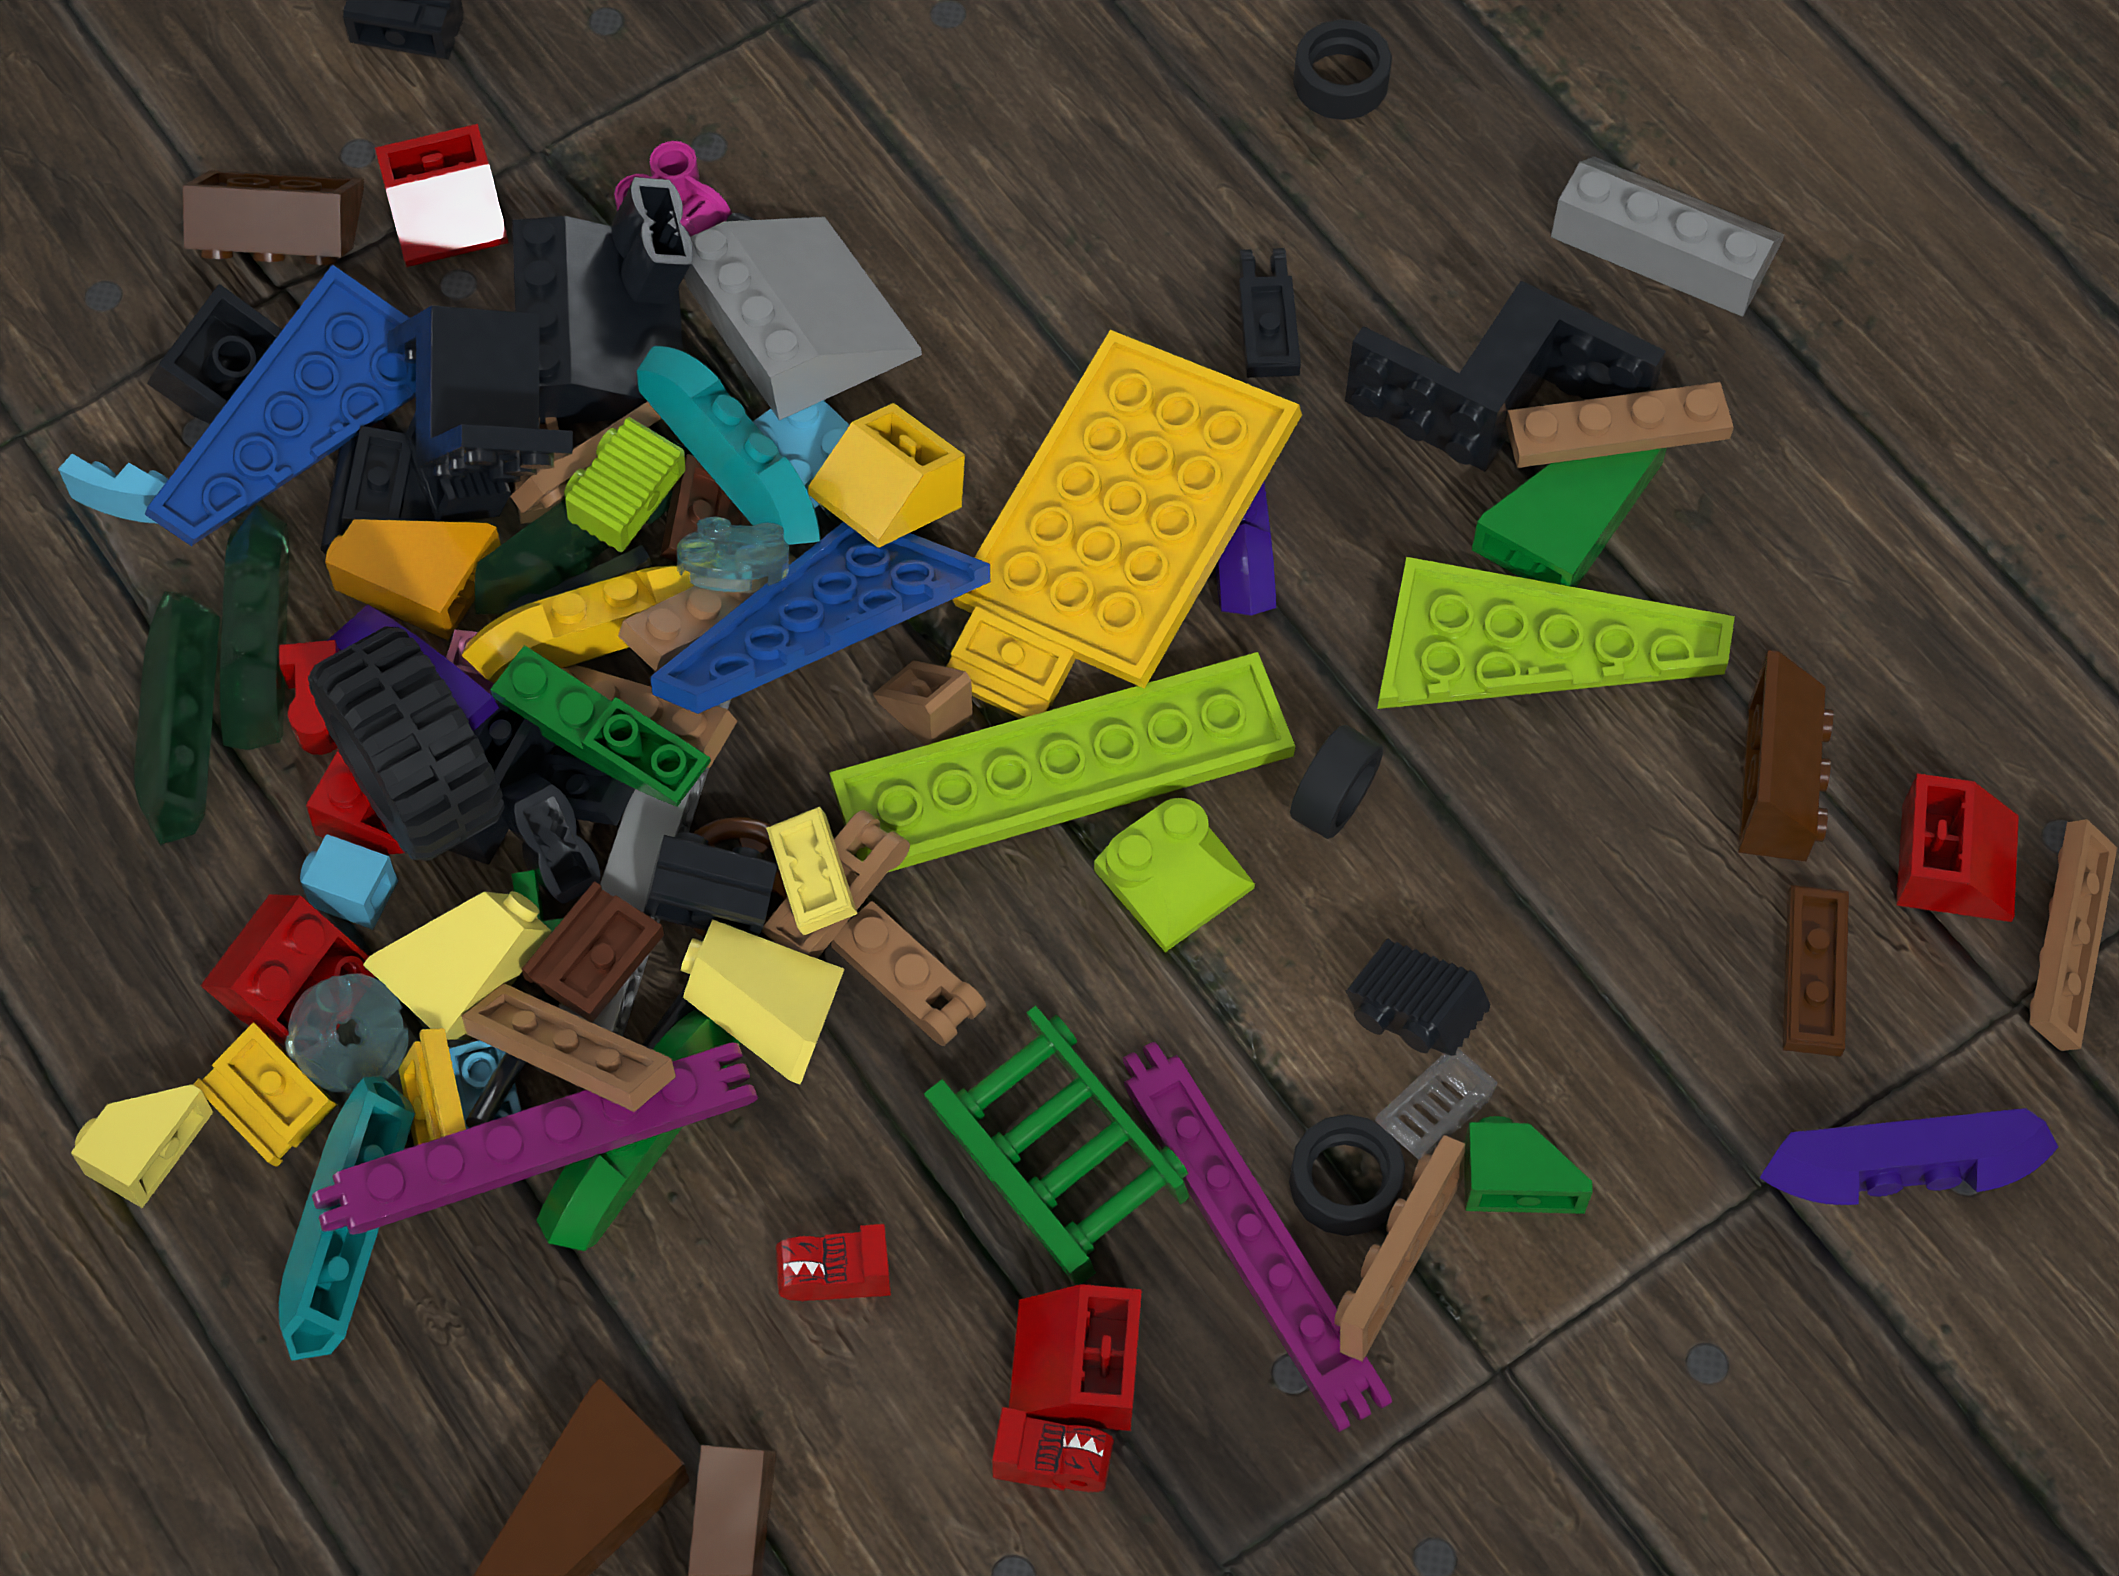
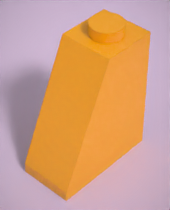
(412, 568)

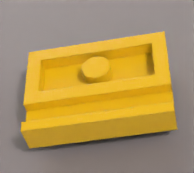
(1010, 664)
(431, 1088)
(265, 1094)

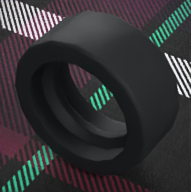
(1348, 39)
(1336, 781)
(1353, 1132)

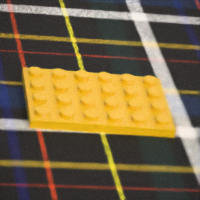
(1130, 505)

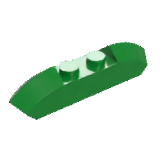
(598, 1187)

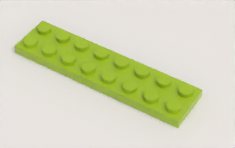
(1070, 760)

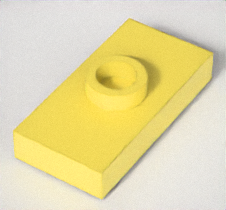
(811, 871)

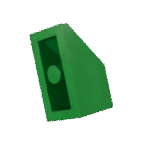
(1519, 1171)

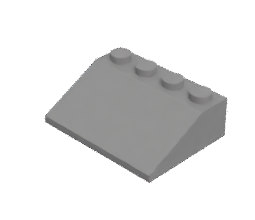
(795, 309)

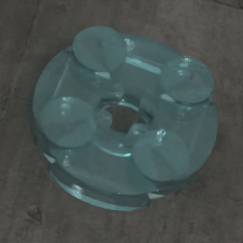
(733, 555)
(316, 1043)

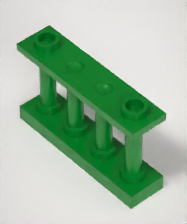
(1037, 1197)

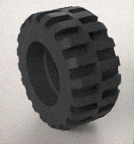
(406, 743)

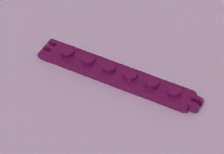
(527, 1145)
(1252, 1235)

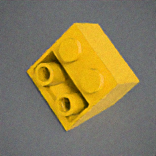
(890, 476)

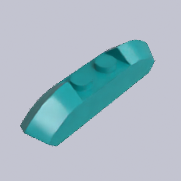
(727, 443)
(329, 1266)

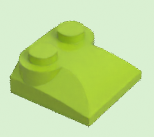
(1172, 871)

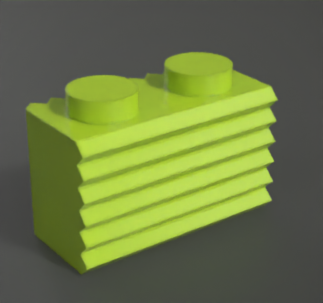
(623, 483)

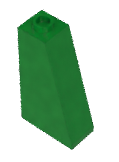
(1564, 516)

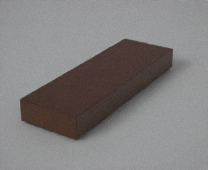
(1816, 971)

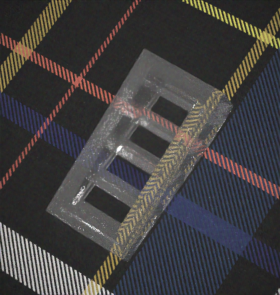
(1463, 1076)

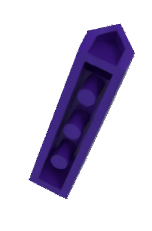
(1247, 564)
(1935, 1152)

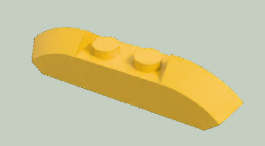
(573, 623)

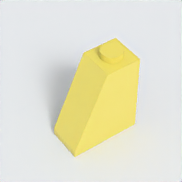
(460, 958)
(761, 994)

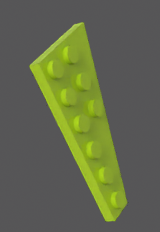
(1507, 635)

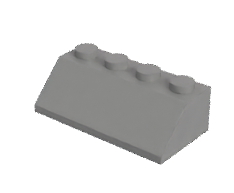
(1665, 234)

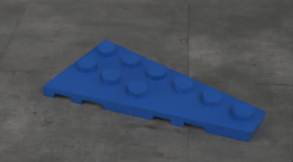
(293, 408)
(825, 603)

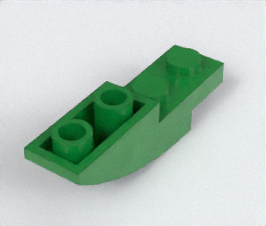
(600, 730)

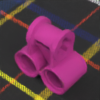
(678, 163)

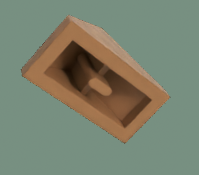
(928, 700)

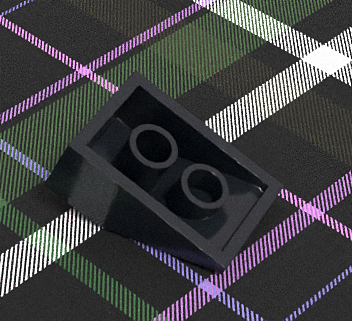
(213, 355)

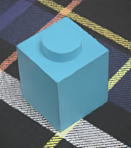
(348, 881)

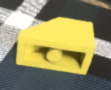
(140, 1140)

